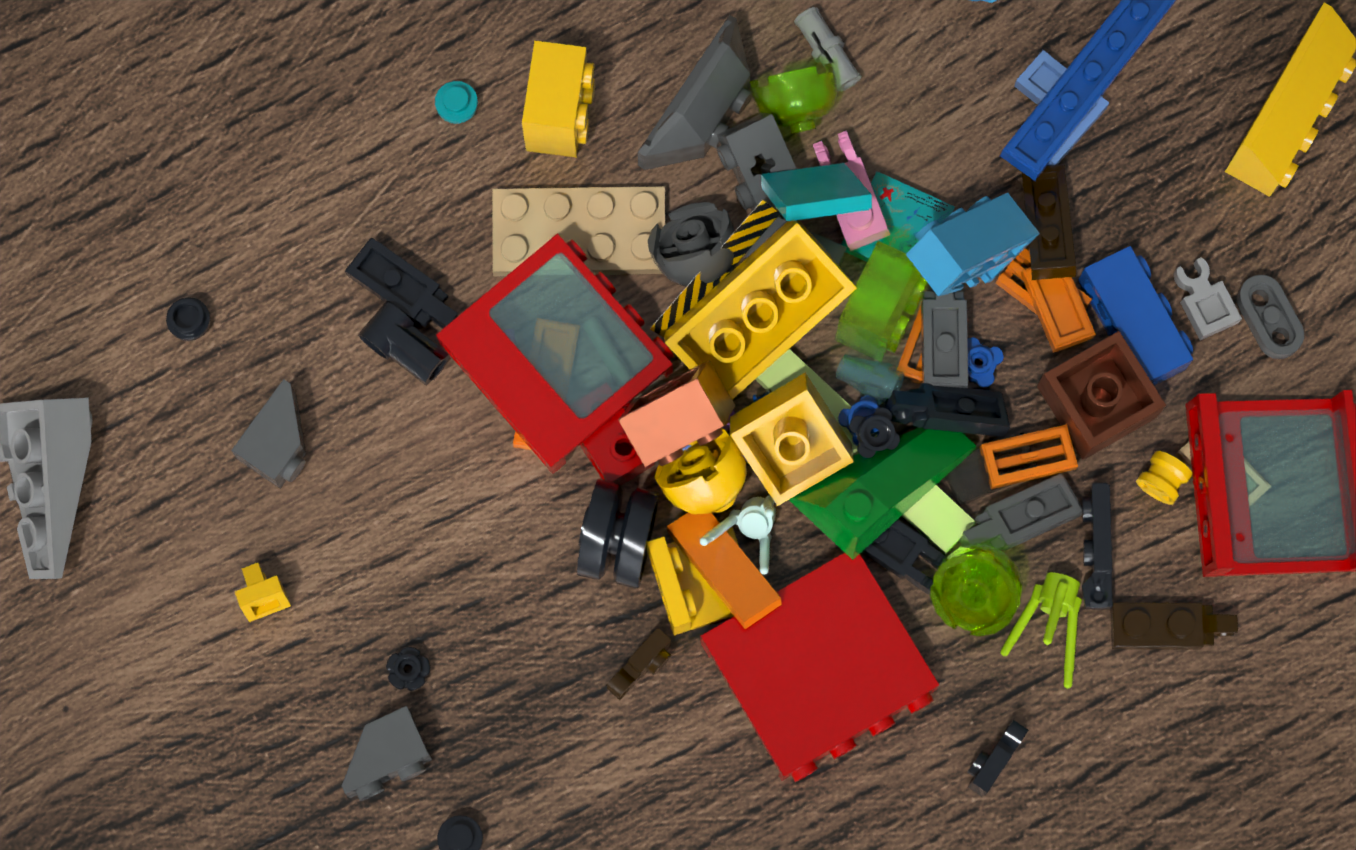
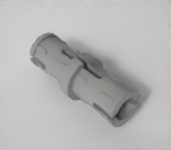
(827, 47)

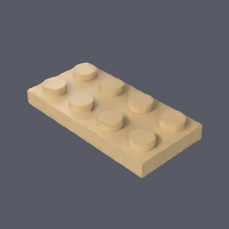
(604, 222)

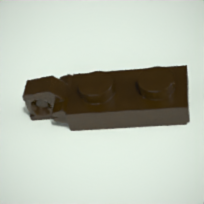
(1168, 626)

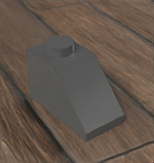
(275, 439)

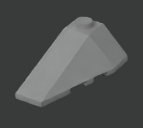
(47, 460)

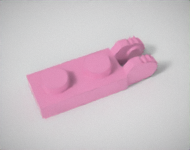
(862, 226)

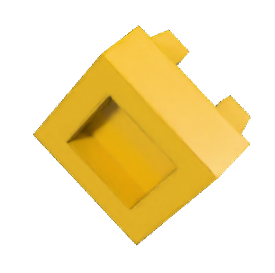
(261, 595)

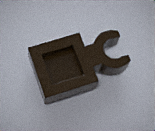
(649, 657)

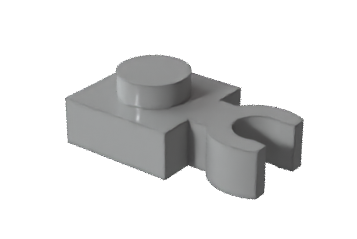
(1207, 306)

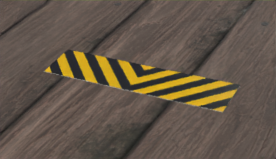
(739, 244)

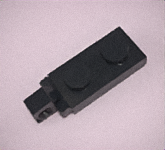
(400, 284)
(951, 409)
(1098, 549)

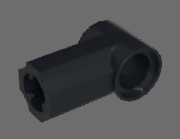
(395, 337)

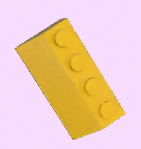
(1295, 103)
(761, 308)

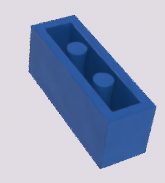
(1130, 305)

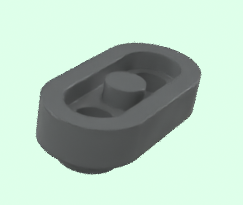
(1273, 317)

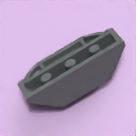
(702, 104)

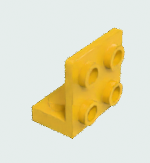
(684, 591)

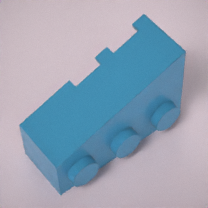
(971, 244)

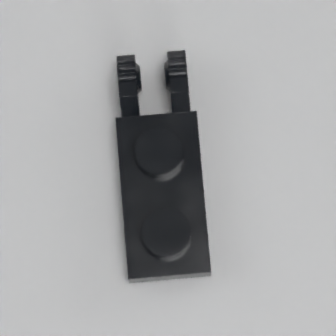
(898, 550)

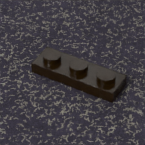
(1049, 211)

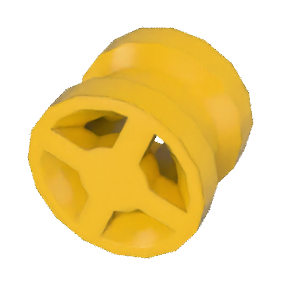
(1164, 477)

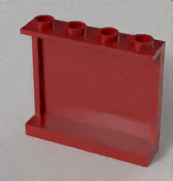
(822, 666)

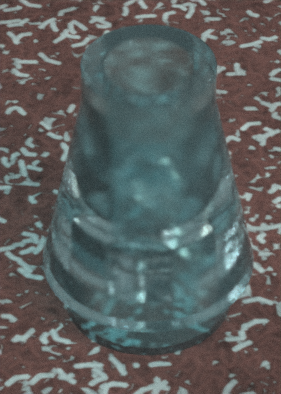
(870, 377)

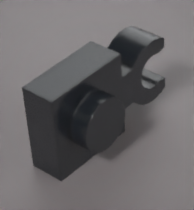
(989, 766)

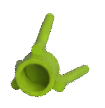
(1057, 598)

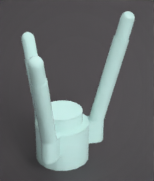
(754, 521)

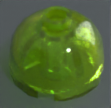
(797, 97)
(977, 589)

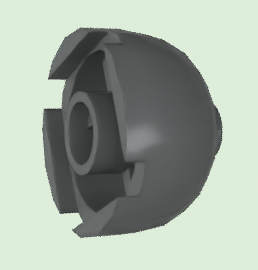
(693, 244)

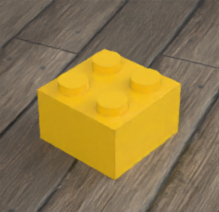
(556, 99)
(791, 439)

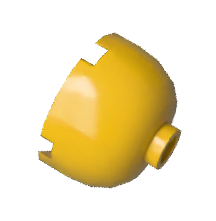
(704, 476)

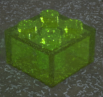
(877, 308)

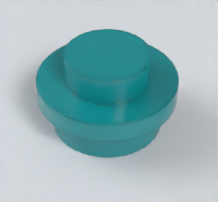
(456, 102)

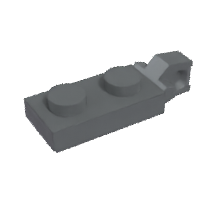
(944, 339)
(1025, 515)

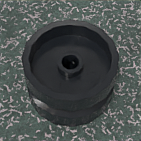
(617, 533)

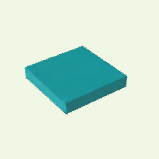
(816, 192)

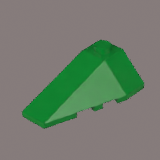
(876, 491)

